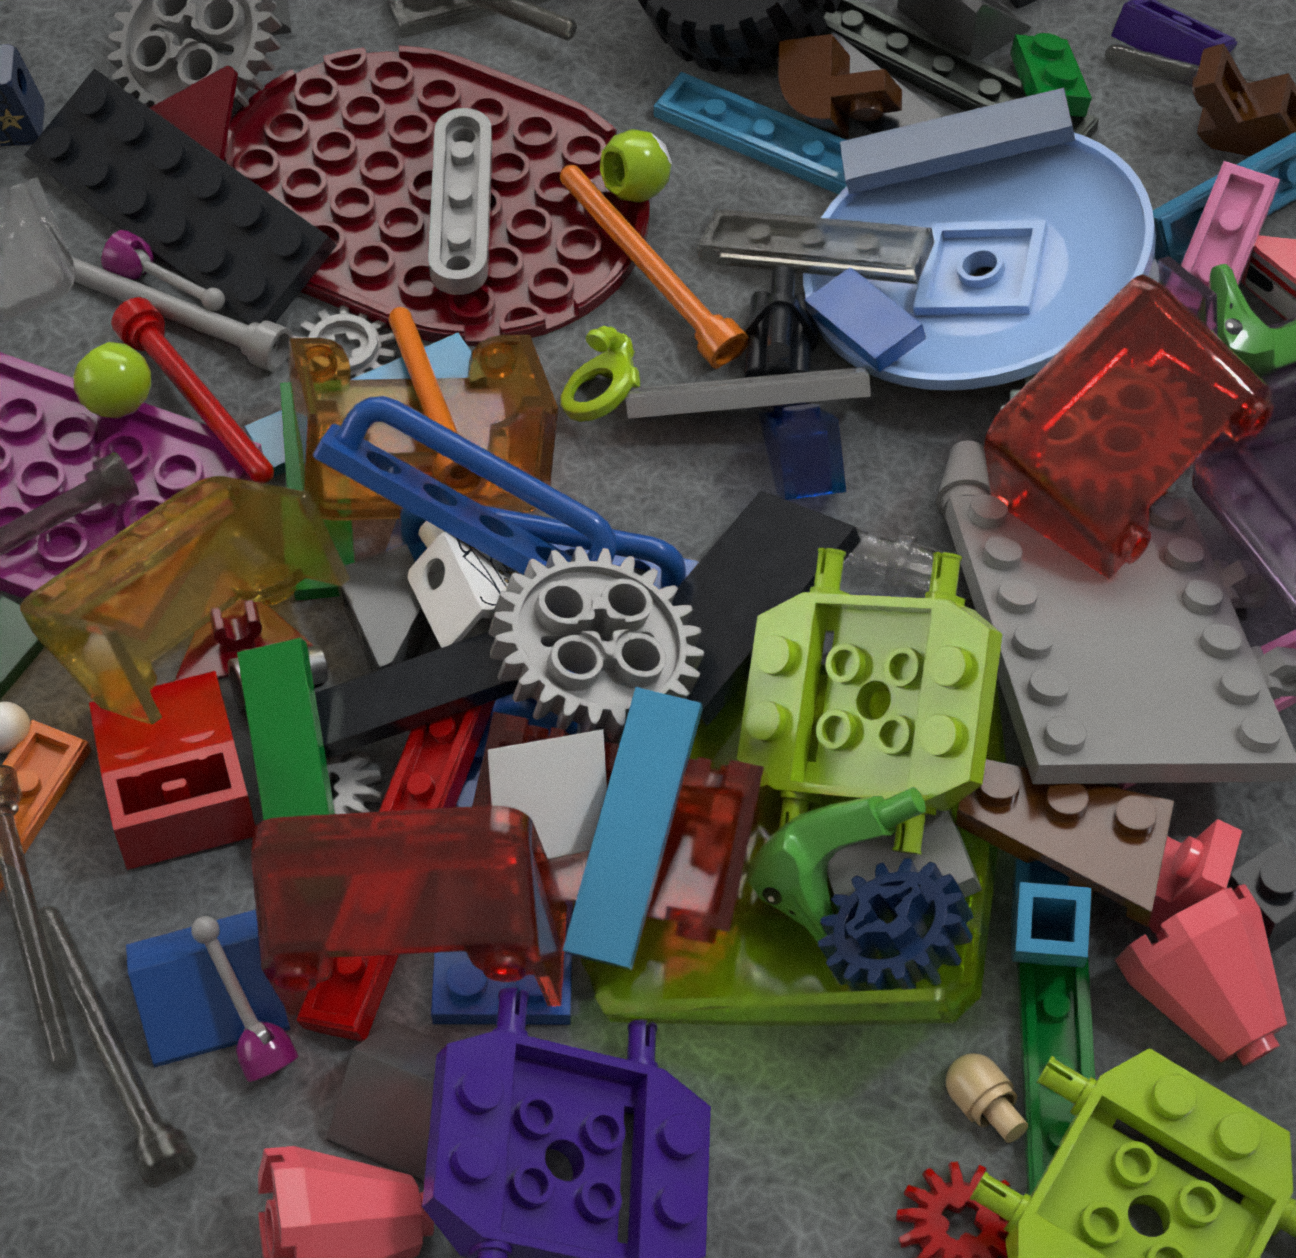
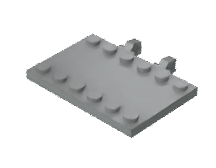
(1132, 669)

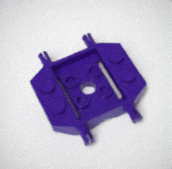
(514, 1097)

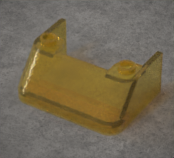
(166, 574)

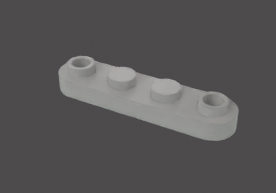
(460, 201)

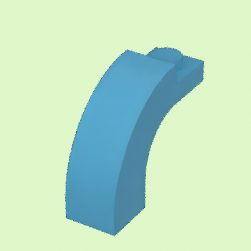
(1048, 917)

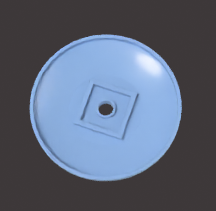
(1053, 224)

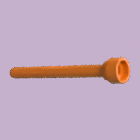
(717, 337)
(431, 400)

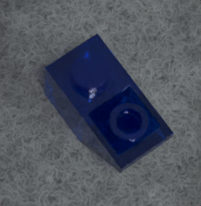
(803, 450)

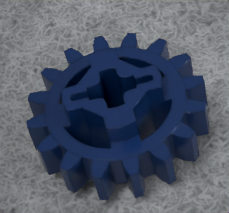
(896, 928)

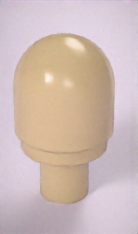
(984, 1089)

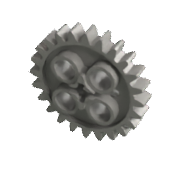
(188, 61)
(598, 625)

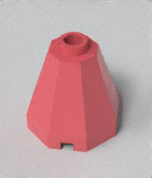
(1213, 976)
(338, 1208)

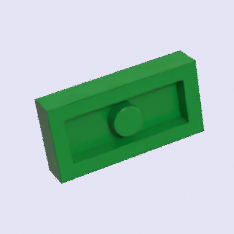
(1049, 64)

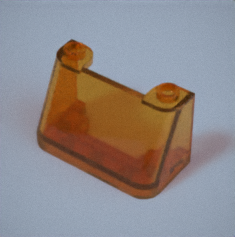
(498, 406)

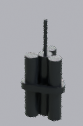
(779, 329)

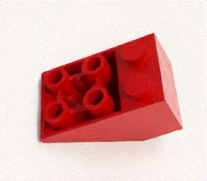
(173, 781)

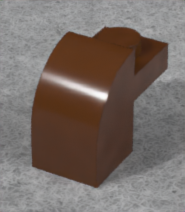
(824, 92)
(1241, 114)

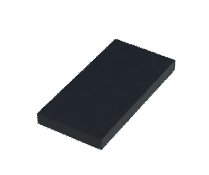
(751, 569)

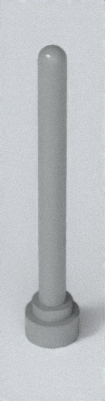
(263, 343)

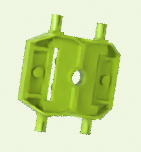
(925, 650)
(1100, 1172)

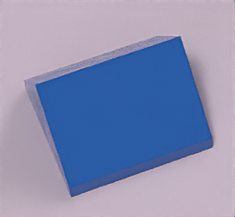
(184, 998)

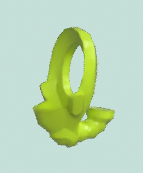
(614, 364)

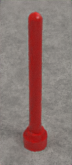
(143, 329)

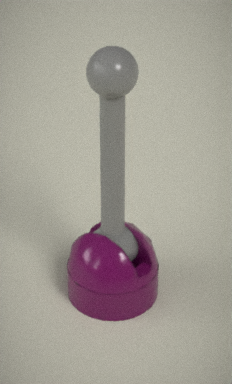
(132, 257)
(262, 1045)

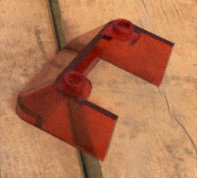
(406, 887)

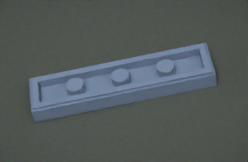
(957, 141)

